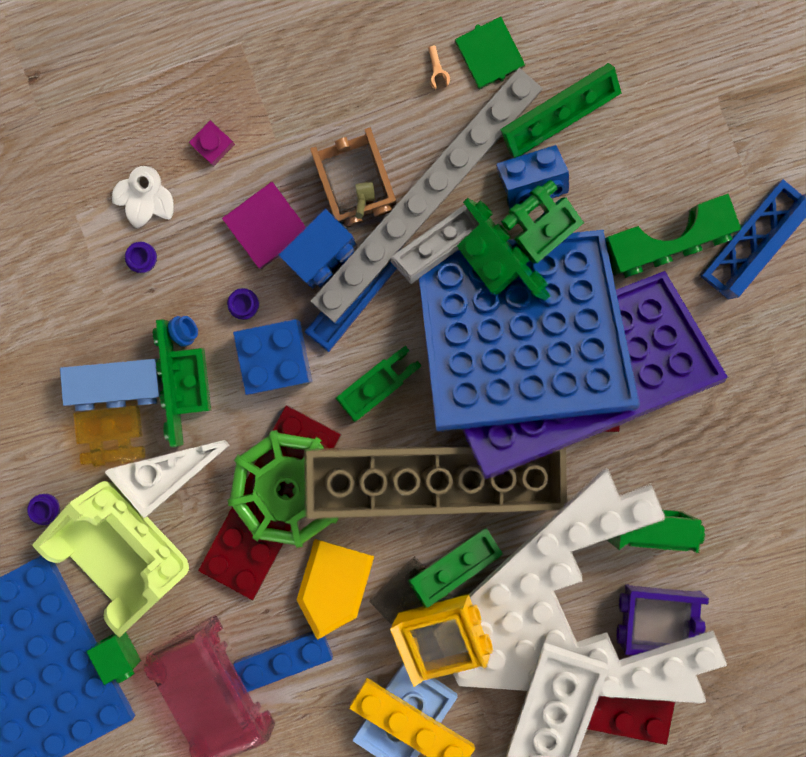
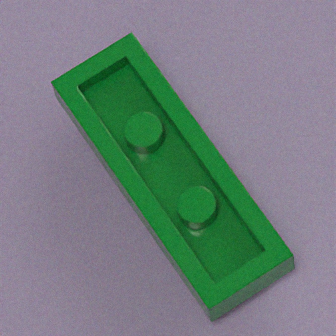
(455, 567)

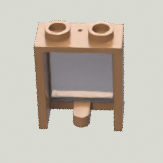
(350, 164)

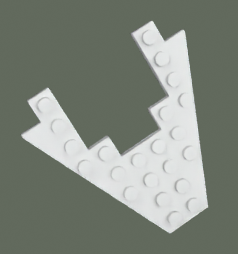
(524, 613)

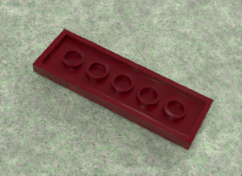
(234, 555)

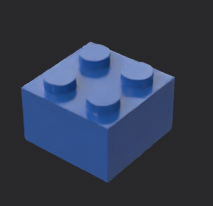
(319, 250)
(272, 356)

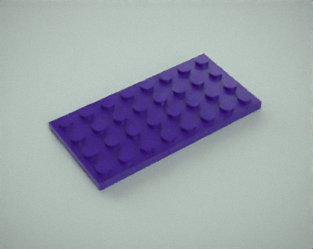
(667, 364)

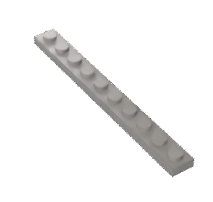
(426, 196)

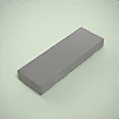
(434, 245)

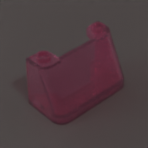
(207, 693)

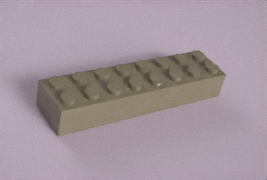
(425, 482)

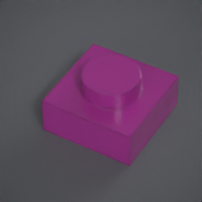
(211, 143)

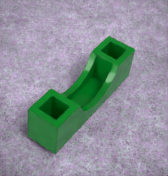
(707, 222)

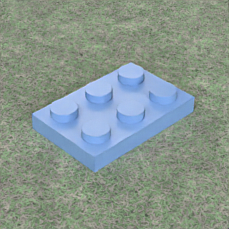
(428, 696)

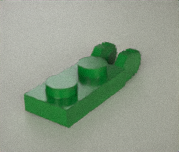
(375, 386)

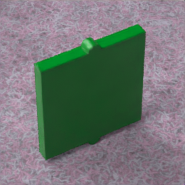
(489, 52)

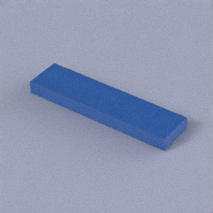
(329, 333)

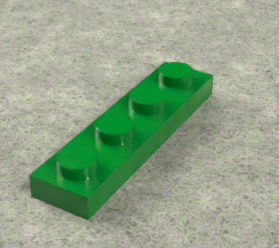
(561, 110)

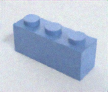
(110, 384)

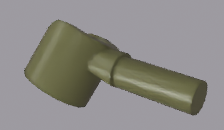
(365, 193)

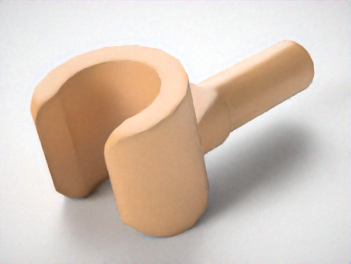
(437, 69)

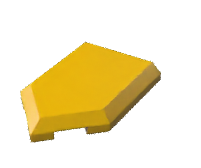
(333, 586)

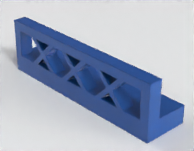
(766, 249)

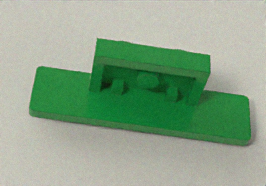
(494, 257)
(183, 382)

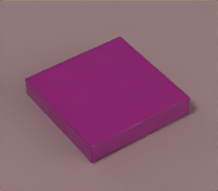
(264, 225)

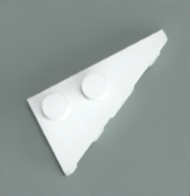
(156, 479)

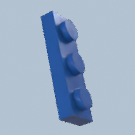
(282, 660)

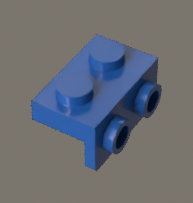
(528, 171)

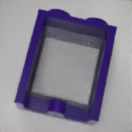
(658, 617)

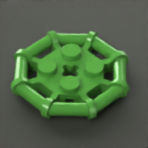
(267, 486)

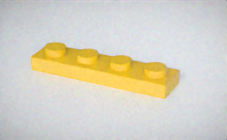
(408, 723)

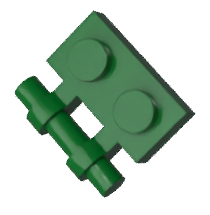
(548, 229)

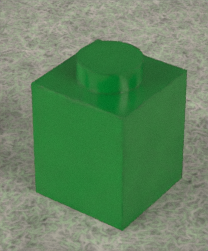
(114, 658)

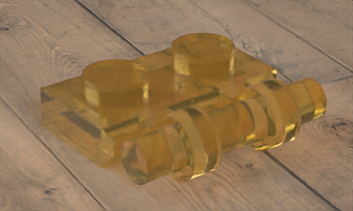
(108, 425)

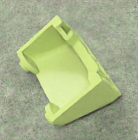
(117, 551)

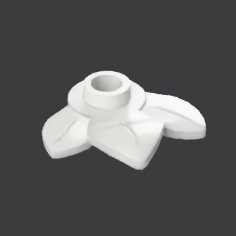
(143, 202)

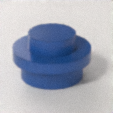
(182, 330)

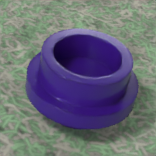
(140, 257)
(243, 304)
(43, 509)

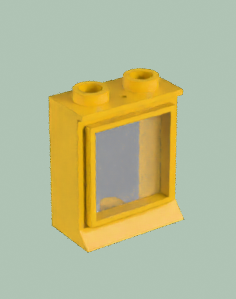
(441, 639)

